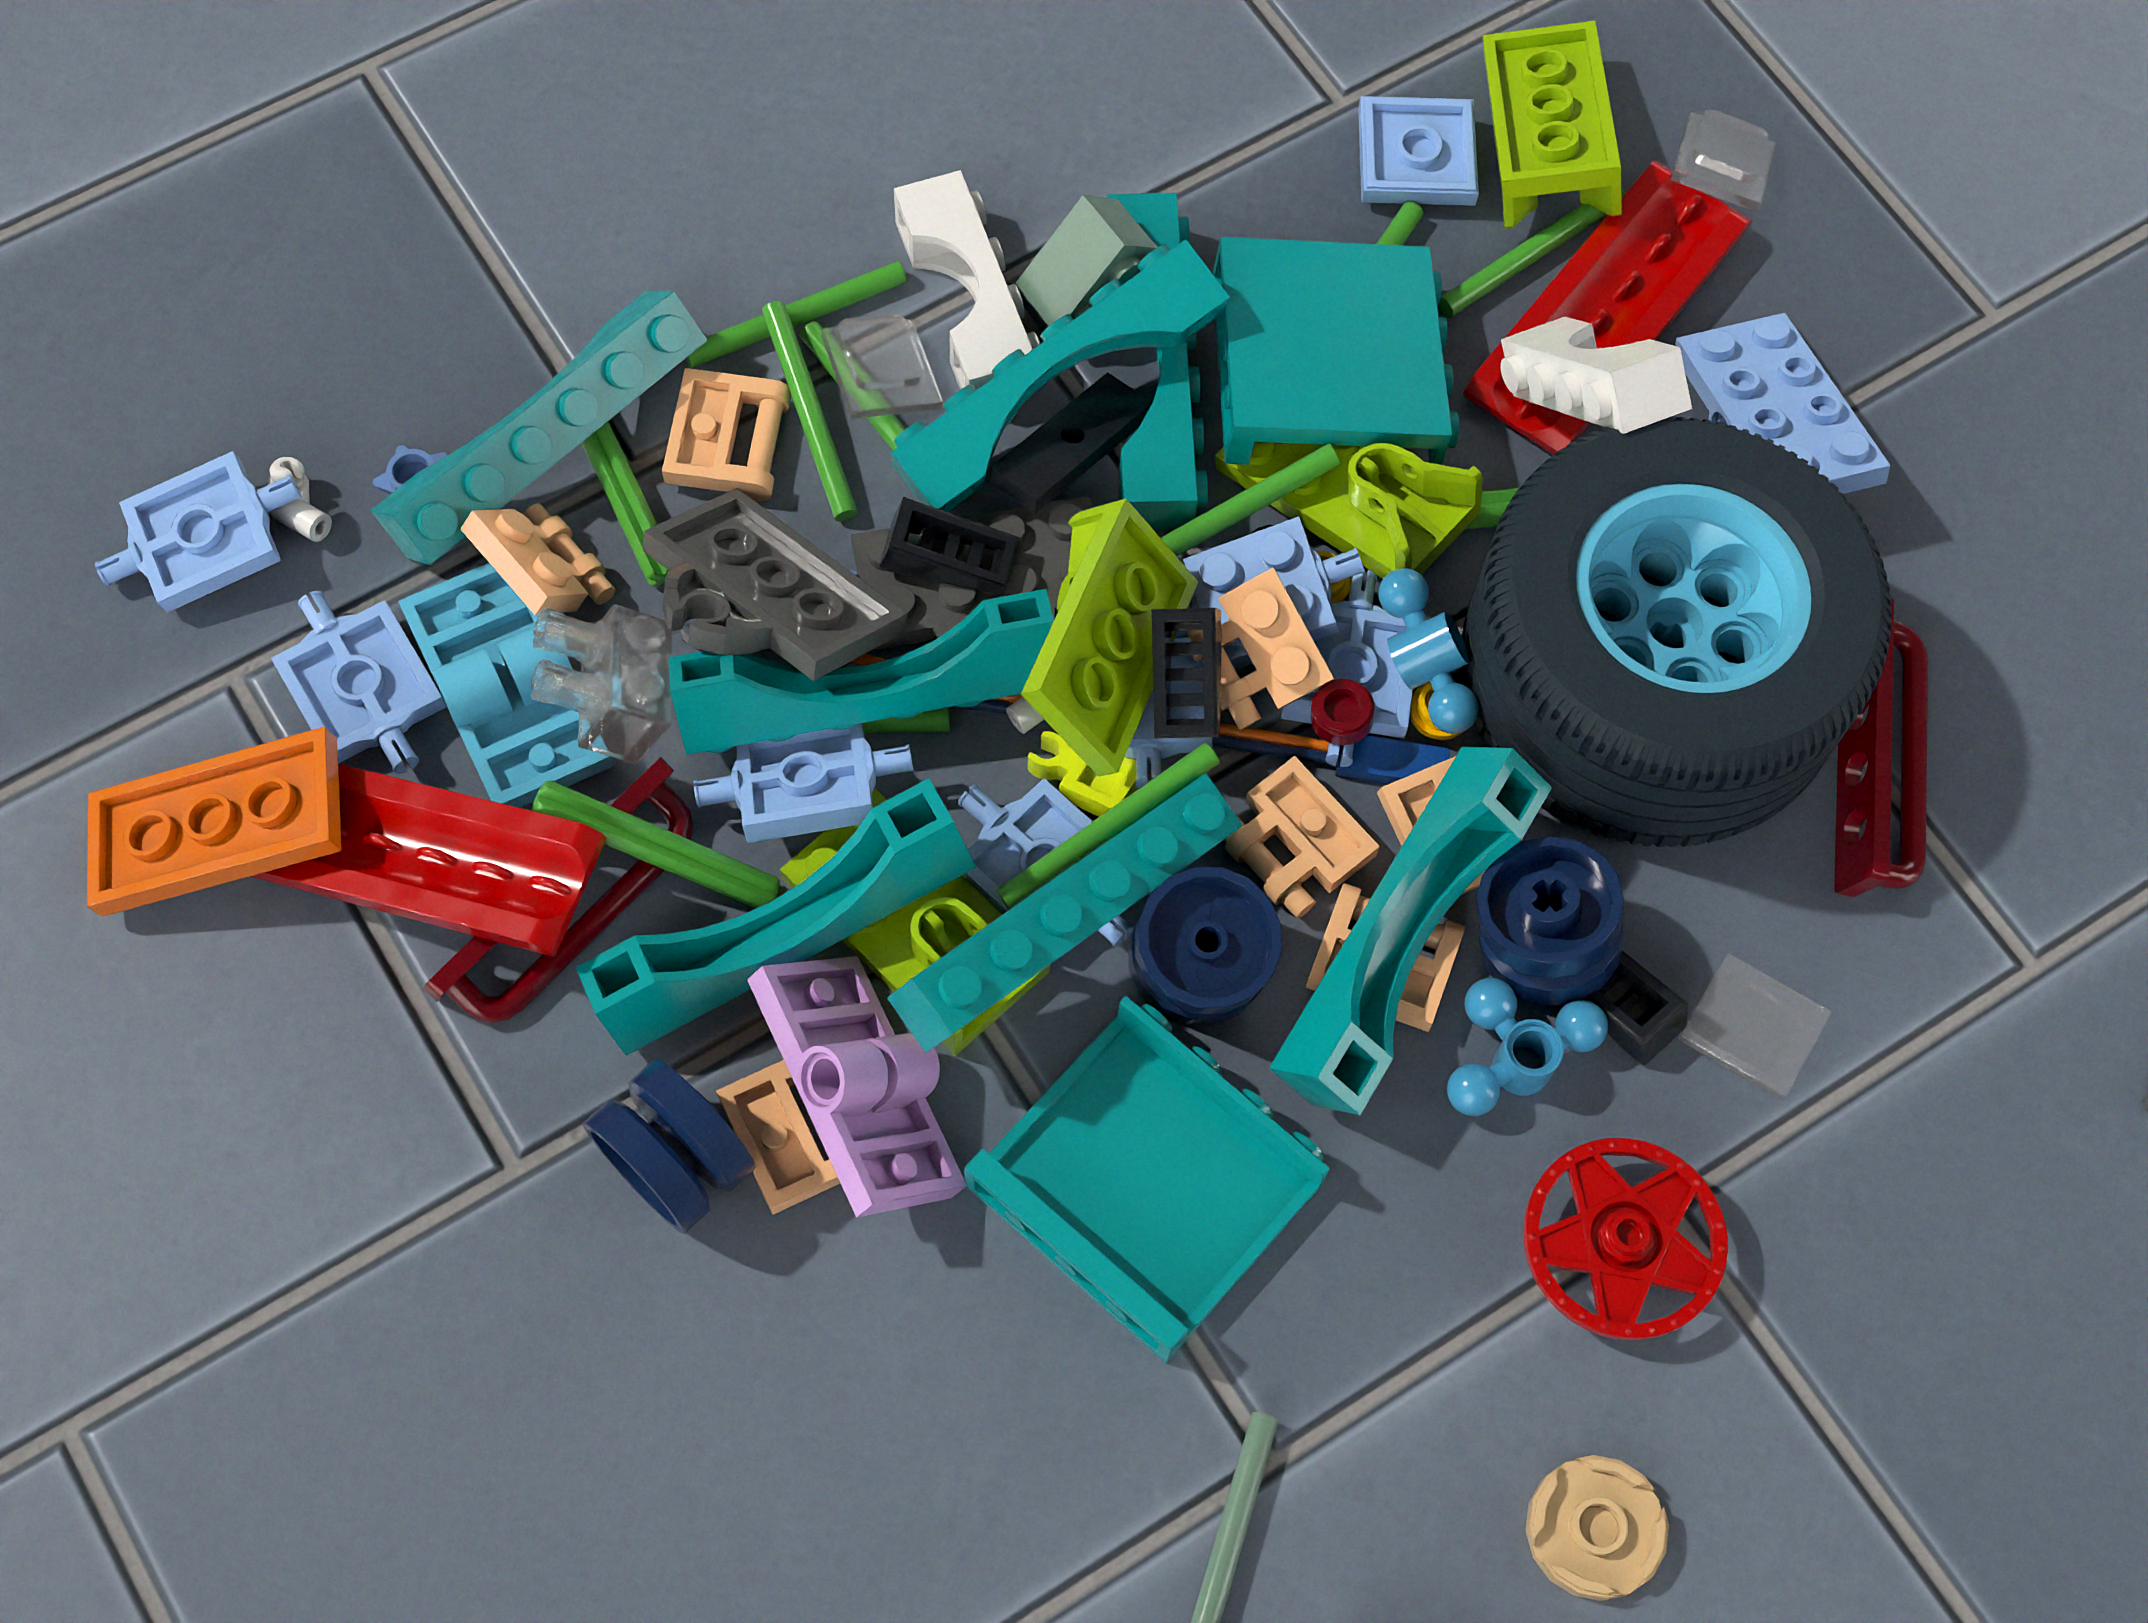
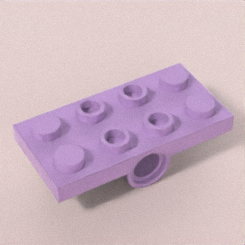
(859, 1083)

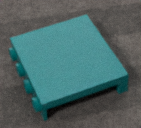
(1332, 346)
(1149, 1178)

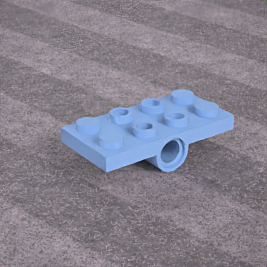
(1774, 386)

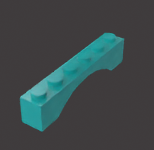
(1155, 308)
(1159, 458)
(494, 467)
(754, 699)
(1063, 913)
(672, 978)
(1349, 1023)

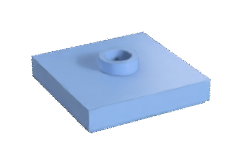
(1417, 150)

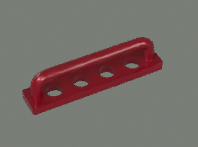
(1866, 862)
(452, 976)

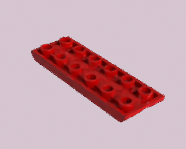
(1624, 282)
(452, 861)

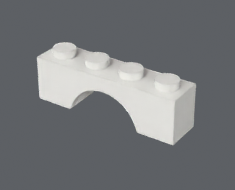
(946, 234)
(1606, 386)

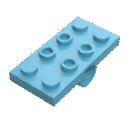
(483, 663)

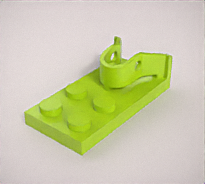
(1552, 118)
(1375, 501)
(1098, 652)
(915, 934)

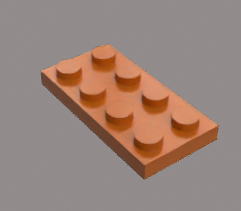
(213, 822)

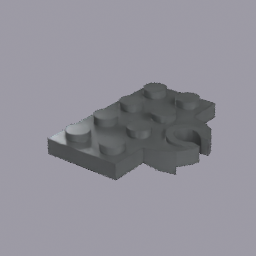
(765, 588)
(937, 606)

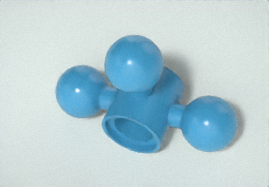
(1428, 650)
(1492, 1006)

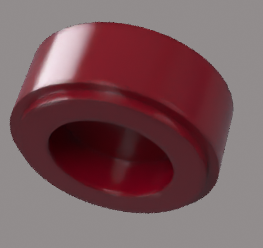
(1342, 712)

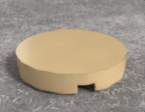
(1597, 1528)

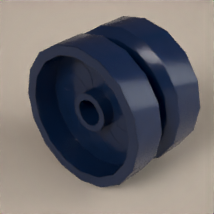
(1197, 910)
(1551, 920)
(679, 1136)

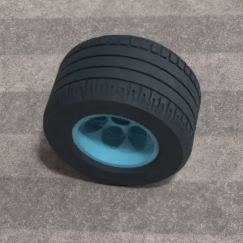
(1673, 735)

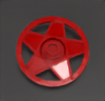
(1625, 1239)

